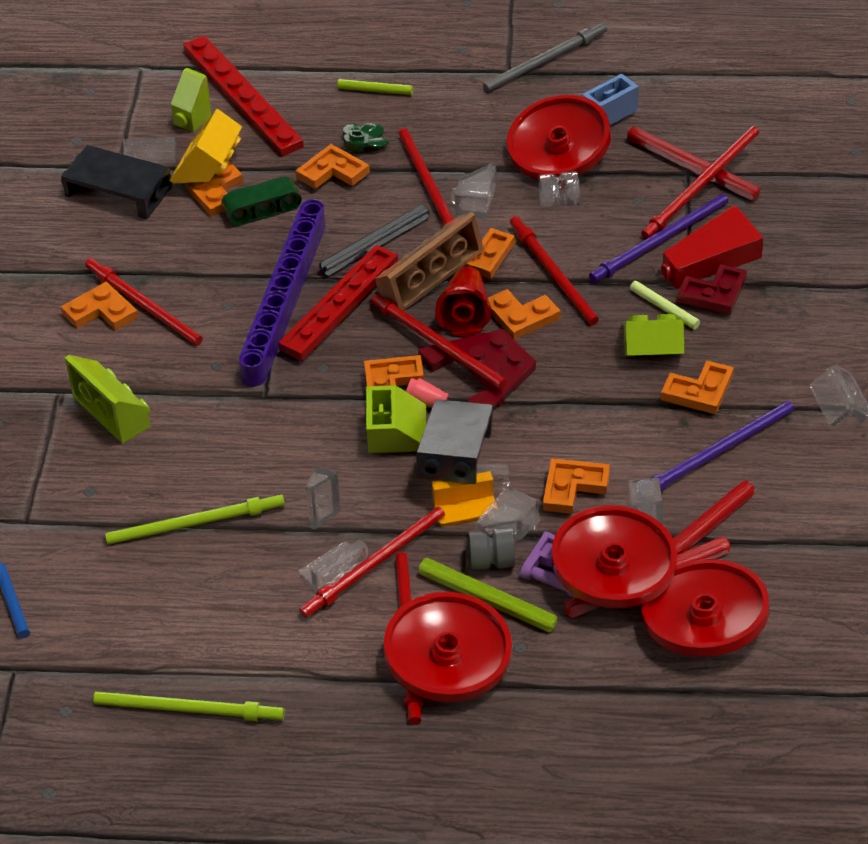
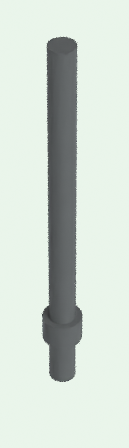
(582, 38)

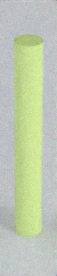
(664, 304)

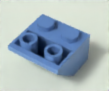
(616, 97)

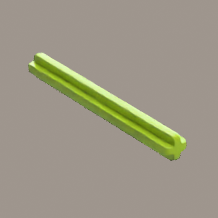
(488, 594)

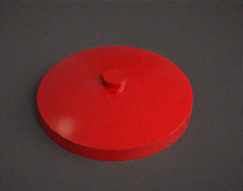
(559, 136)
(614, 556)
(708, 609)
(447, 646)

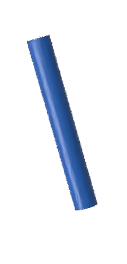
(13, 603)

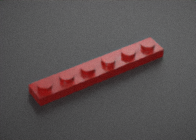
(336, 303)

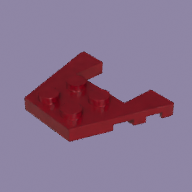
(494, 350)

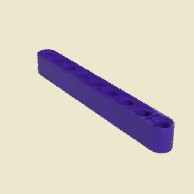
(282, 293)

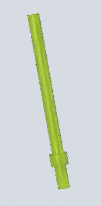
(253, 506)
(249, 711)

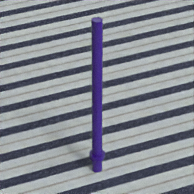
(607, 268)
(724, 444)

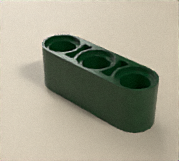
(261, 201)

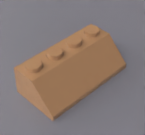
(431, 262)

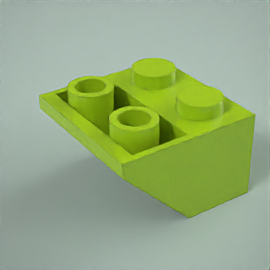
(653, 336)
(393, 420)

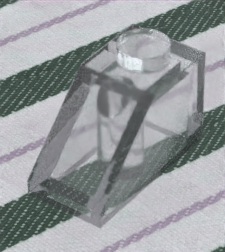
(475, 191)
(646, 497)
(513, 511)

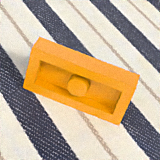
(463, 501)

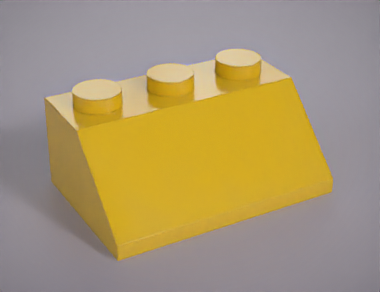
(208, 150)

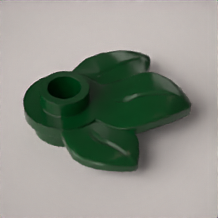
(359, 137)

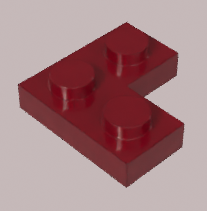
(716, 295)

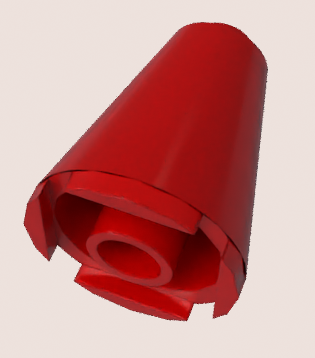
(464, 304)

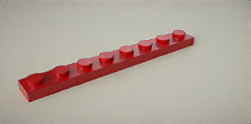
(243, 96)

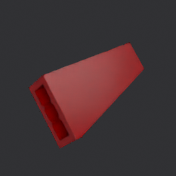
(724, 240)

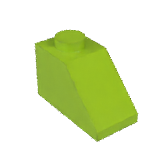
(191, 101)

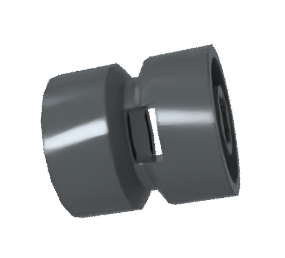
(491, 549)

